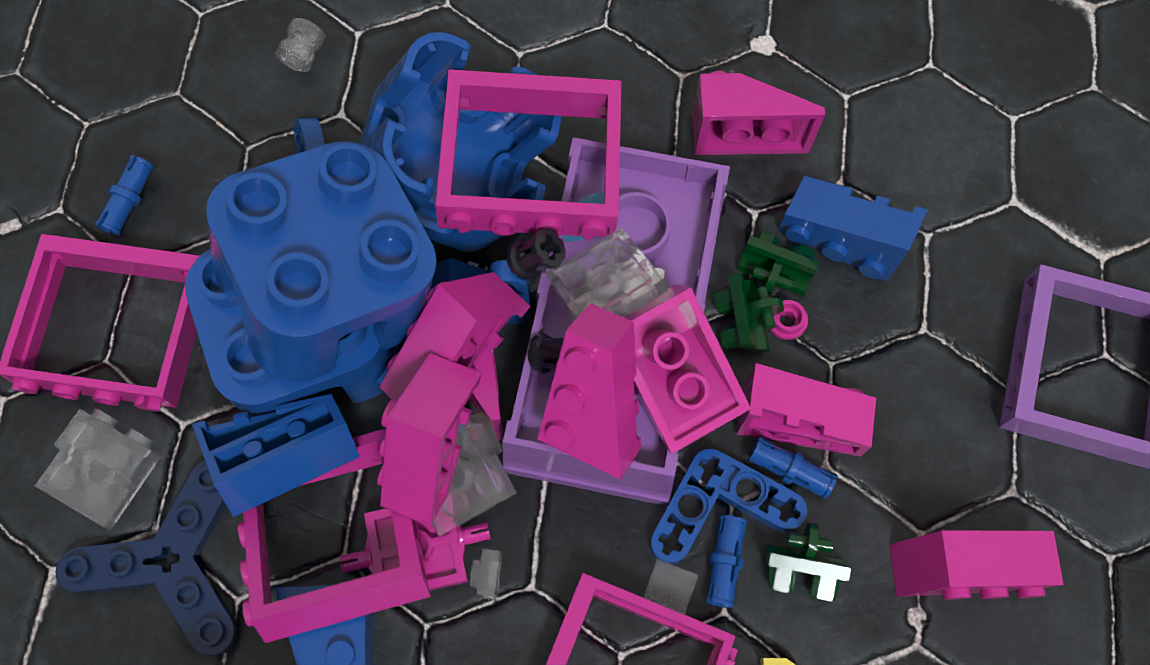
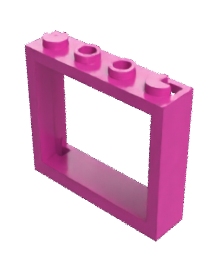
(529, 96)
(38, 301)
(589, 587)
(339, 601)

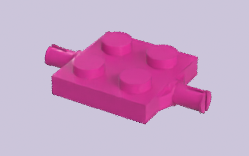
(441, 554)

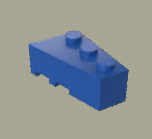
(851, 228)
(274, 451)
(335, 644)

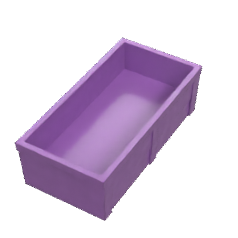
(673, 217)

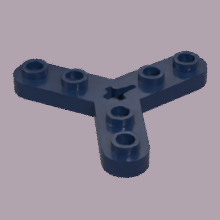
(186, 587)

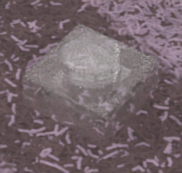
(486, 574)

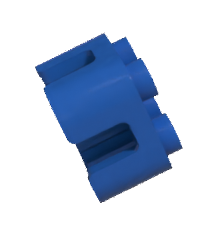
(491, 146)
(317, 254)
(238, 375)

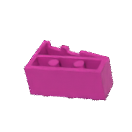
(455, 325)
(592, 393)
(806, 412)
(422, 438)
(976, 562)

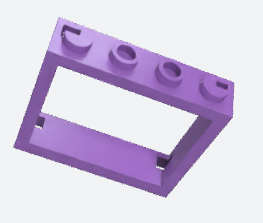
(1026, 359)

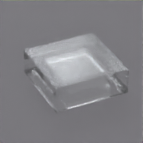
(670, 586)

